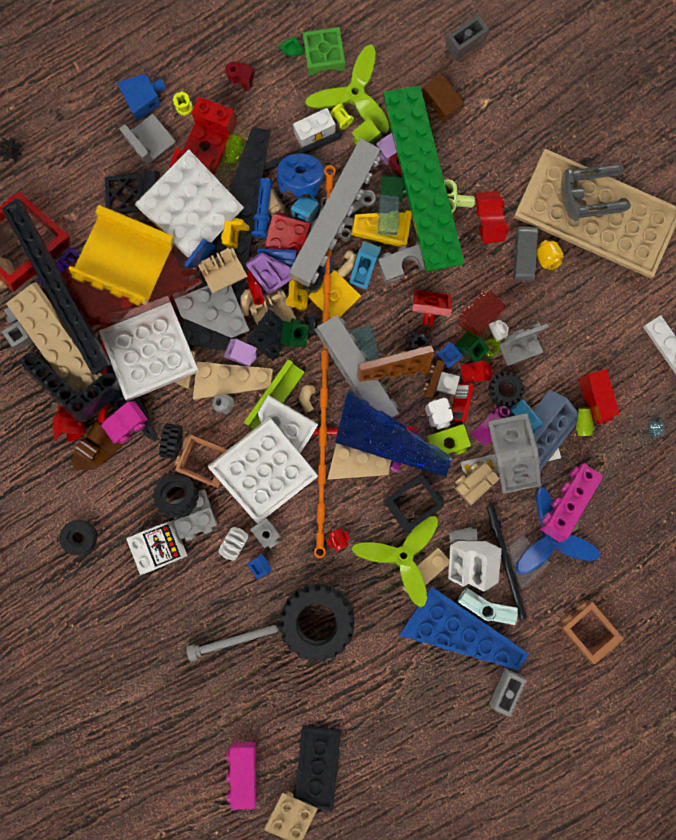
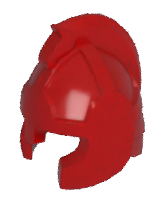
(65, 423)

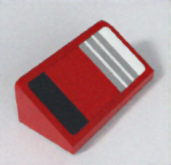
(462, 402)

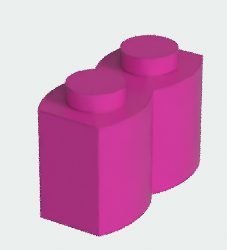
(124, 423)

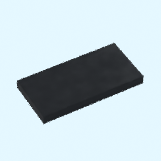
(318, 766)

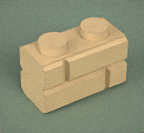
(476, 482)

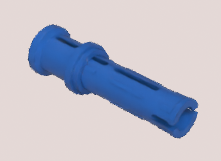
(261, 217)

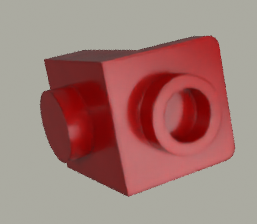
(476, 372)

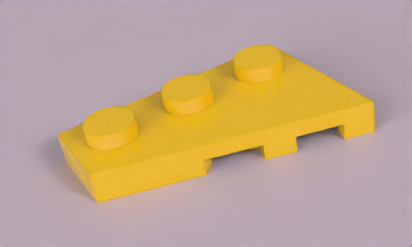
(367, 227)

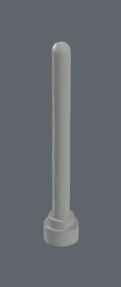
(195, 652)

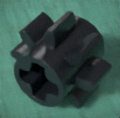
(14, 149)

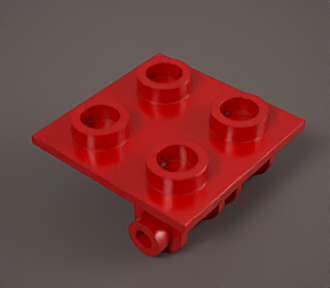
(286, 233)

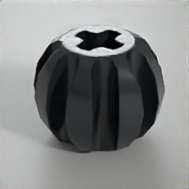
(415, 337)

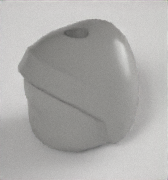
(223, 403)

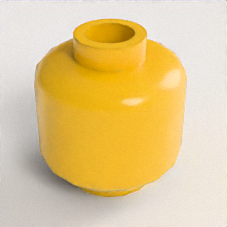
(549, 255)

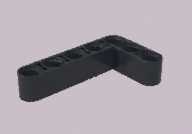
(66, 396)

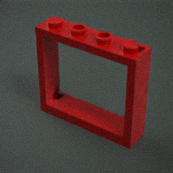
(55, 247)

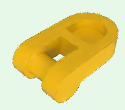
(297, 295)

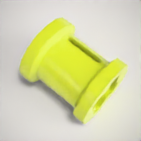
(183, 99)
(341, 116)

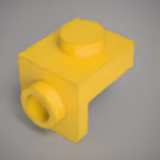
(231, 232)

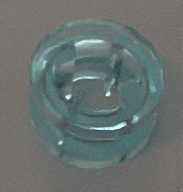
(656, 428)

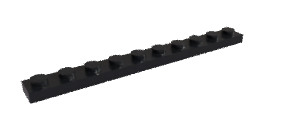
(56, 287)

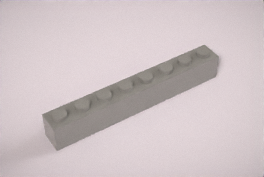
(334, 213)

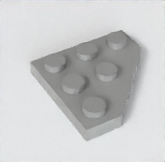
(214, 311)

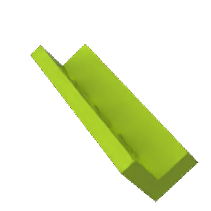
(279, 389)

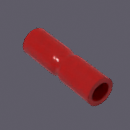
(255, 289)

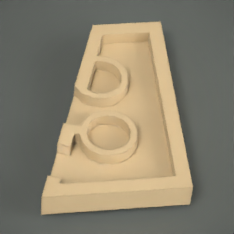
(356, 463)

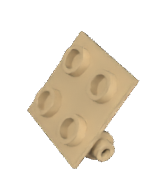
(222, 270)
(275, 302)
(290, 817)

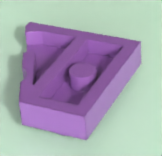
(269, 272)

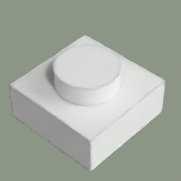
(447, 383)

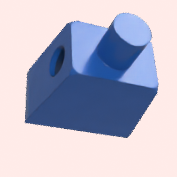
(141, 94)

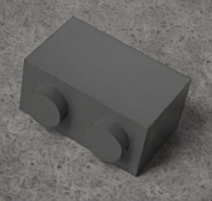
(467, 38)

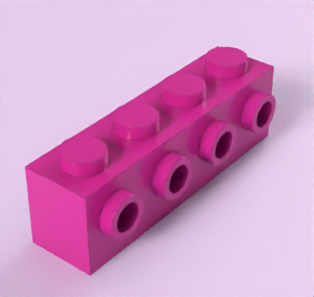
(571, 502)

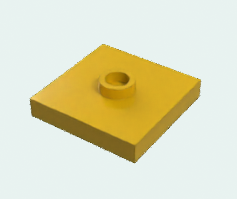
(341, 299)

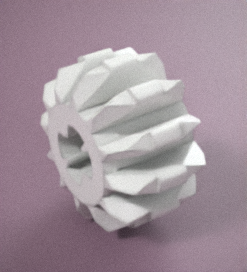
(233, 543)

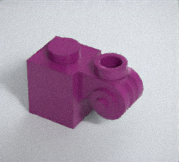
(482, 431)

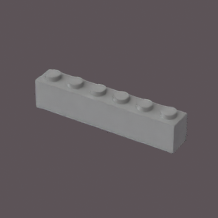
(347, 357)

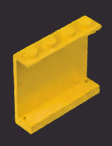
(123, 256)

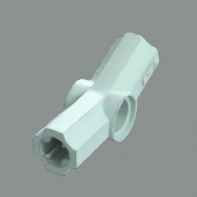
(498, 613)

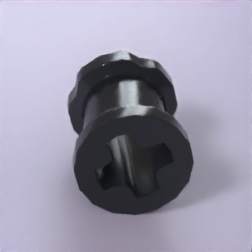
(312, 321)

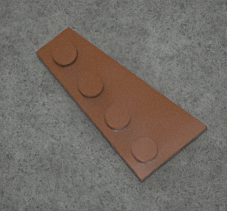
(403, 362)

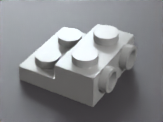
(199, 520)

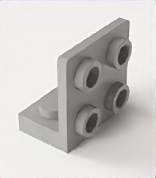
(148, 139)
(522, 344)

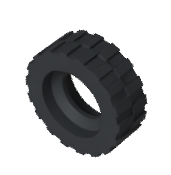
(167, 484)

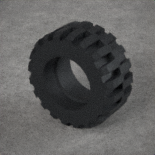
(317, 649)

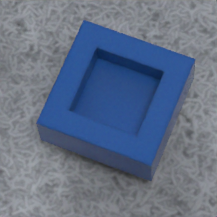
(449, 355)
(259, 566)

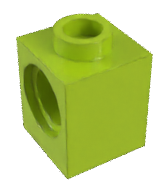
(367, 132)

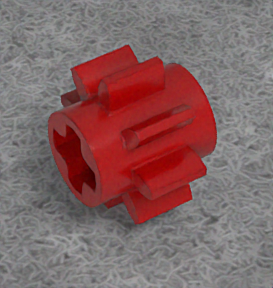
(338, 539)

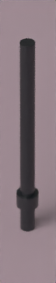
(304, 150)
(495, 525)

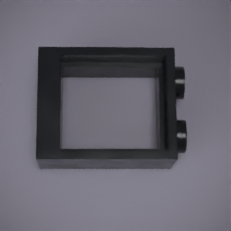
(436, 496)

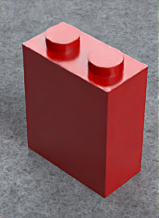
(599, 396)

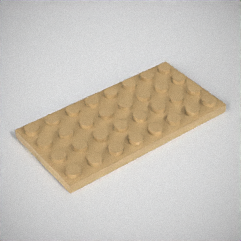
(627, 238)

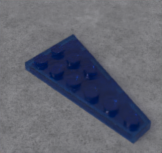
(381, 435)

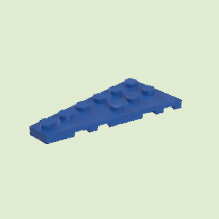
(457, 630)

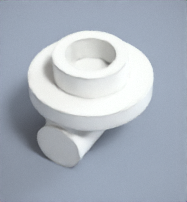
(499, 330)

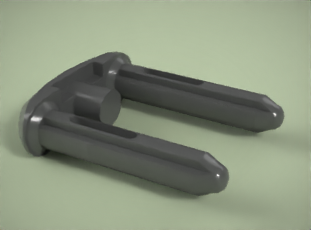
(570, 195)

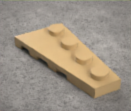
(229, 379)

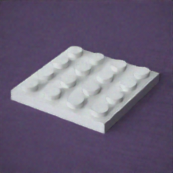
(189, 204)
(148, 351)
(263, 470)

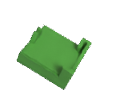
(324, 50)

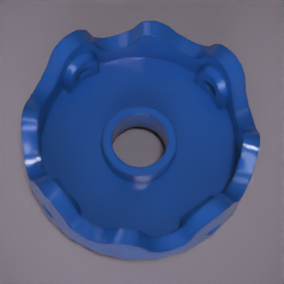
(300, 183)

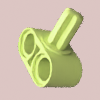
(457, 200)

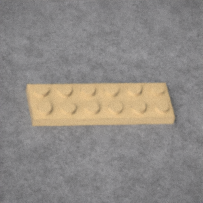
(51, 337)

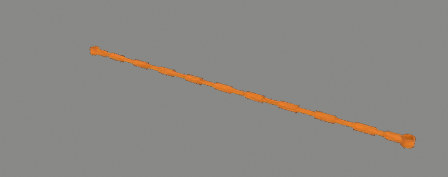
(324, 390)

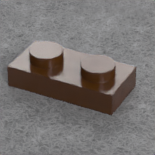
(435, 372)

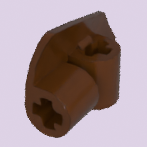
(94, 449)

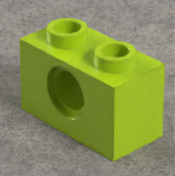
(456, 434)

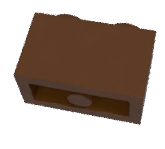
(443, 98)

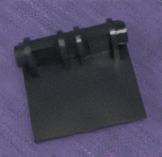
(267, 335)

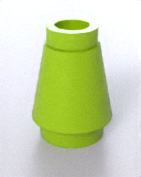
(584, 422)

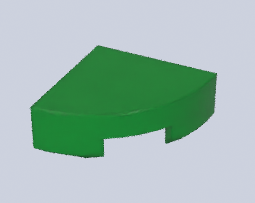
(292, 47)

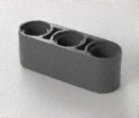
(525, 253)

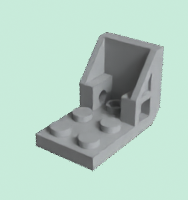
(515, 453)

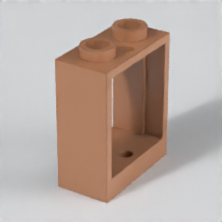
(181, 460)
(603, 646)

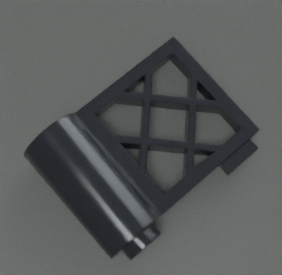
(144, 182)

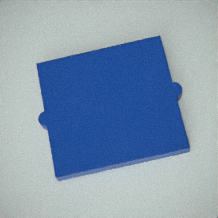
(201, 253)

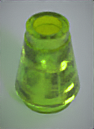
(233, 148)

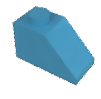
(305, 209)
(365, 265)

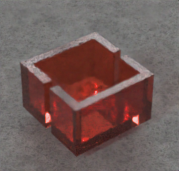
(485, 310)

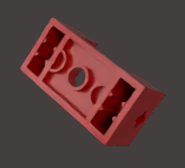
(211, 126)

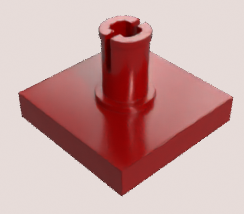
(431, 304)

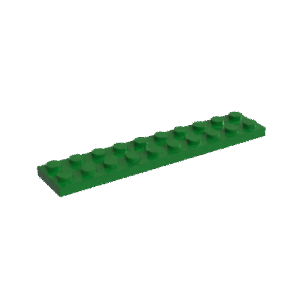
(423, 179)

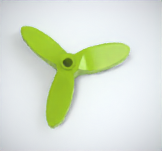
(363, 103)
(410, 574)

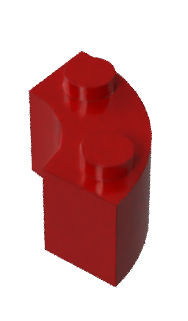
(490, 210)

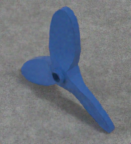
(542, 549)

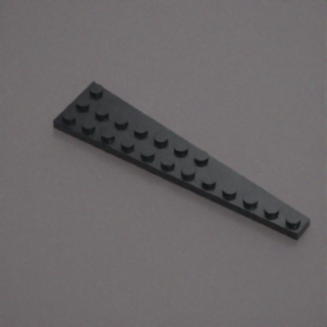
(246, 191)

